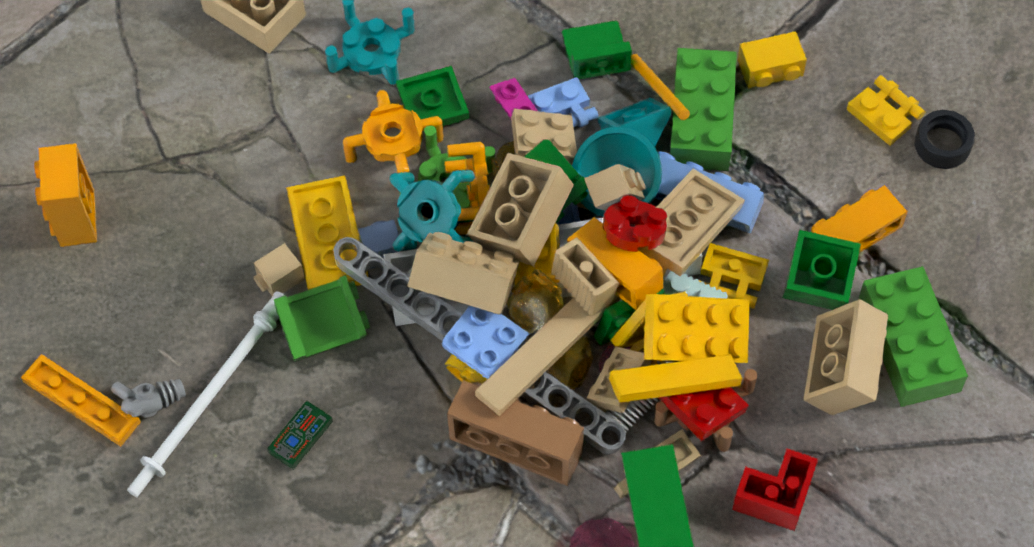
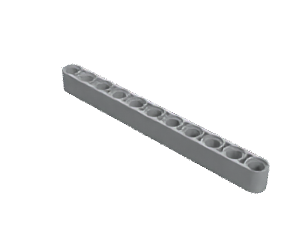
(443, 313)

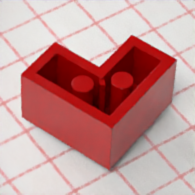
(780, 497)

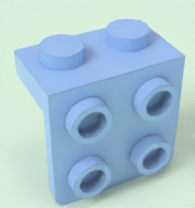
(484, 340)

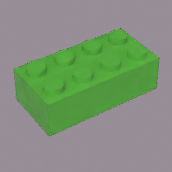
(707, 90)
(917, 342)

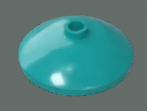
(621, 147)

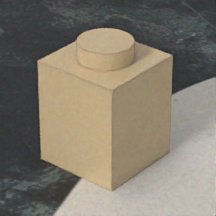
(278, 271)

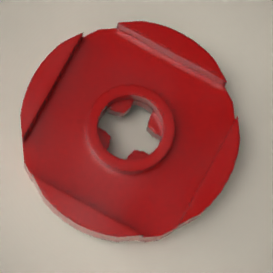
(649, 222)

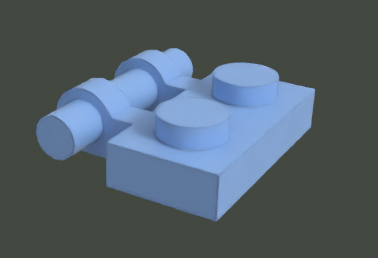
(566, 99)

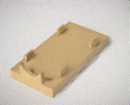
(695, 216)

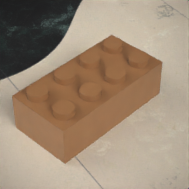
(519, 435)

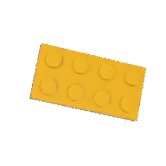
(695, 328)

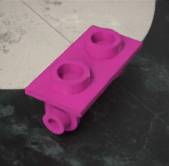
(511, 96)

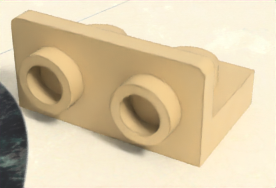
(601, 392)

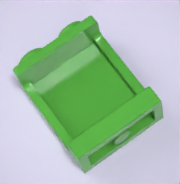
(321, 318)

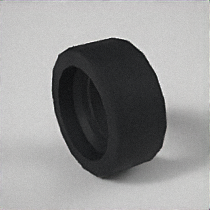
(948, 120)

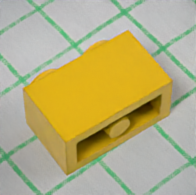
(772, 60)

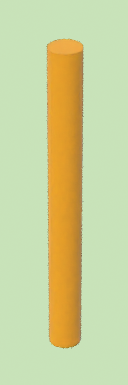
(659, 87)

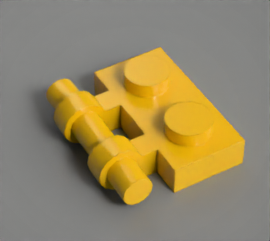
(879, 115)
(736, 268)

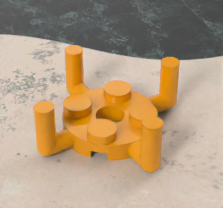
(391, 148)
(478, 187)

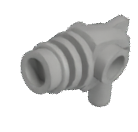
(146, 399)

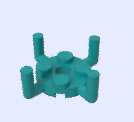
(370, 32)
(442, 199)

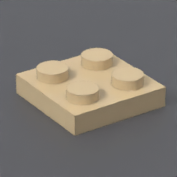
(533, 126)

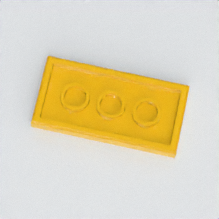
(321, 218)

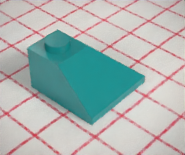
(645, 117)

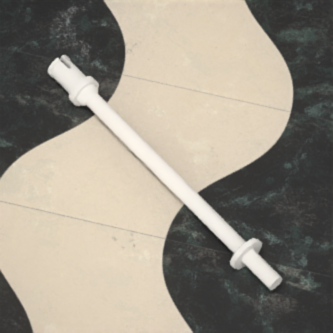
(263, 322)

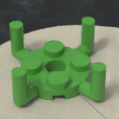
(435, 168)

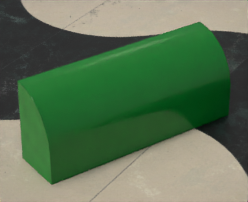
(657, 497)

